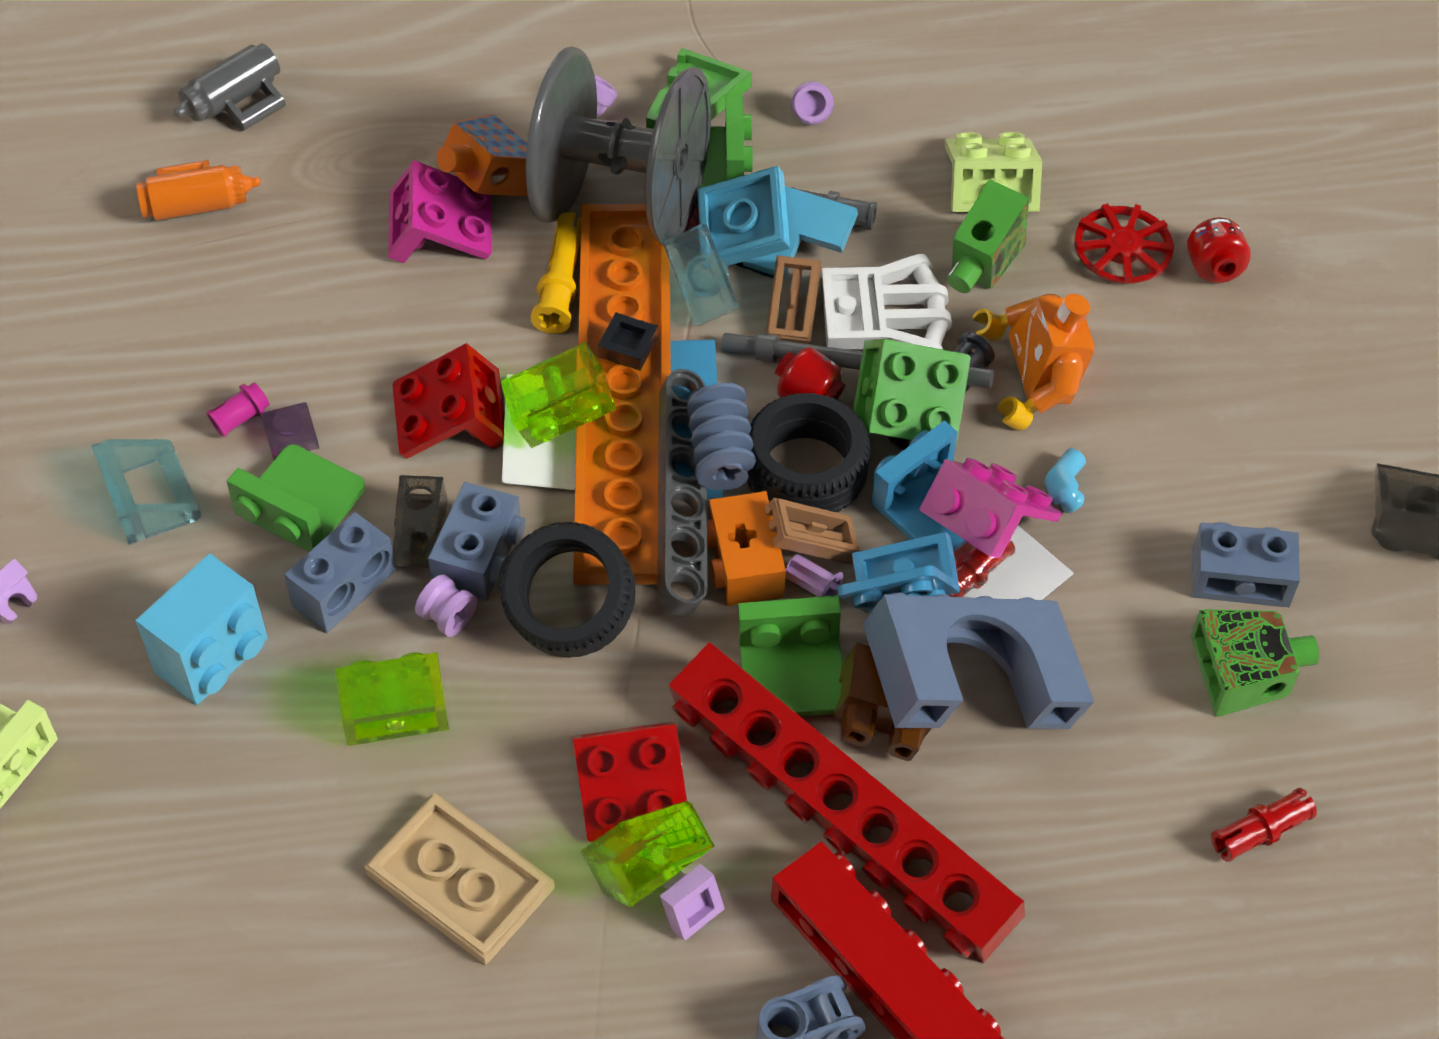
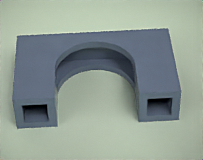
(1021, 635)

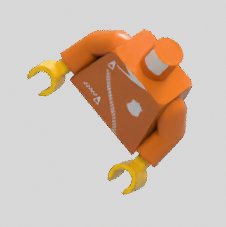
(1049, 348)

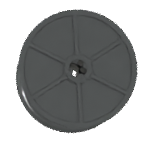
(569, 136)

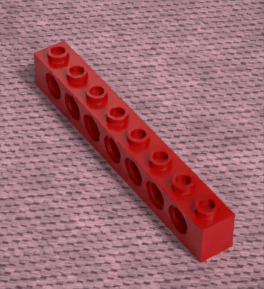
(716, 678)

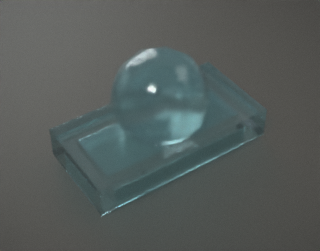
(701, 274)

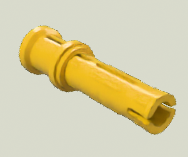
(557, 286)

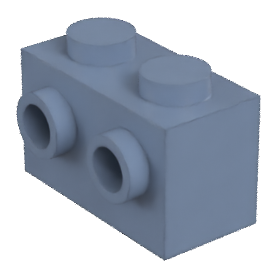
(477, 539)
(1245, 564)

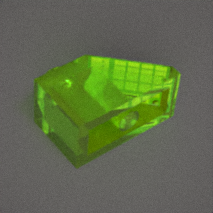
(647, 851)

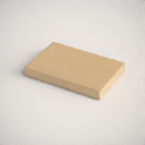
(459, 878)

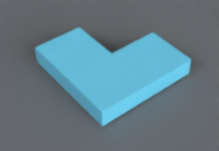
(812, 221)

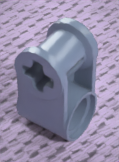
(812, 1013)

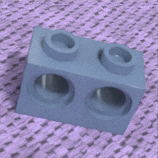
(340, 572)

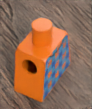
(486, 156)

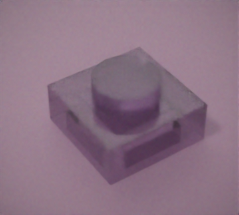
(288, 427)

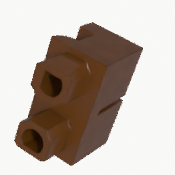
(865, 707)

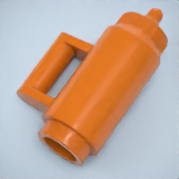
(193, 190)

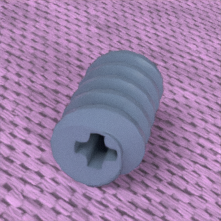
(720, 436)

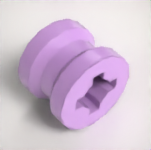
(446, 605)

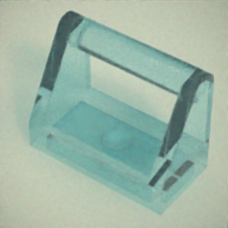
(145, 520)

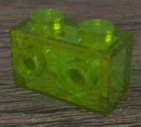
(558, 395)
(391, 698)

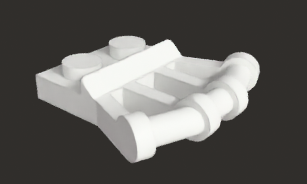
(857, 298)

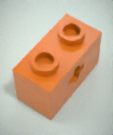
(744, 550)

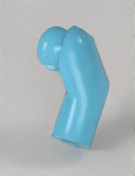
(1062, 483)

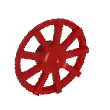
(1124, 244)

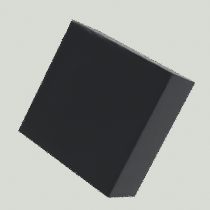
(627, 341)

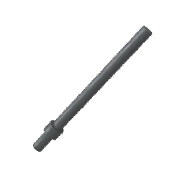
(770, 347)

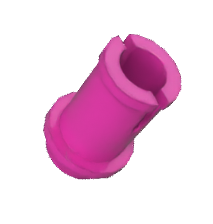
(238, 409)

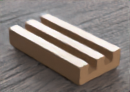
(798, 264)
(812, 538)

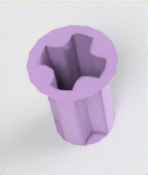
(813, 577)

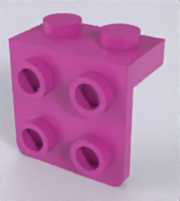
(984, 503)

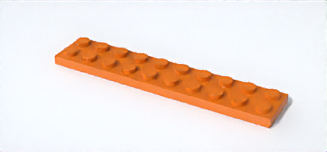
(618, 452)

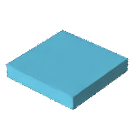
(746, 215)

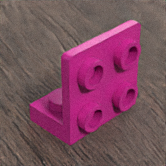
(437, 208)

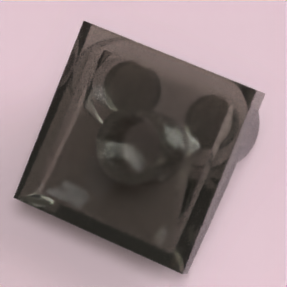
(1406, 510)

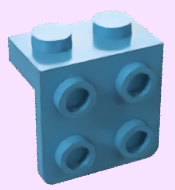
(905, 480)
(909, 567)

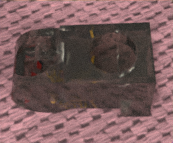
(418, 519)

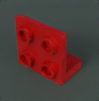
(449, 397)
(627, 774)

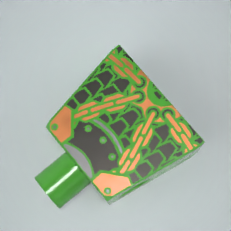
(989, 238)
(1248, 657)

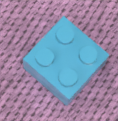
(203, 629)

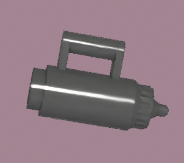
(230, 83)

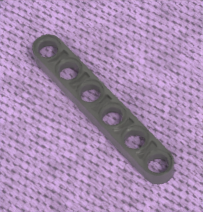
(674, 487)

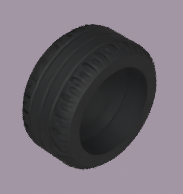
(818, 419)
(532, 554)

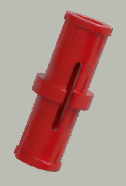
(1263, 824)

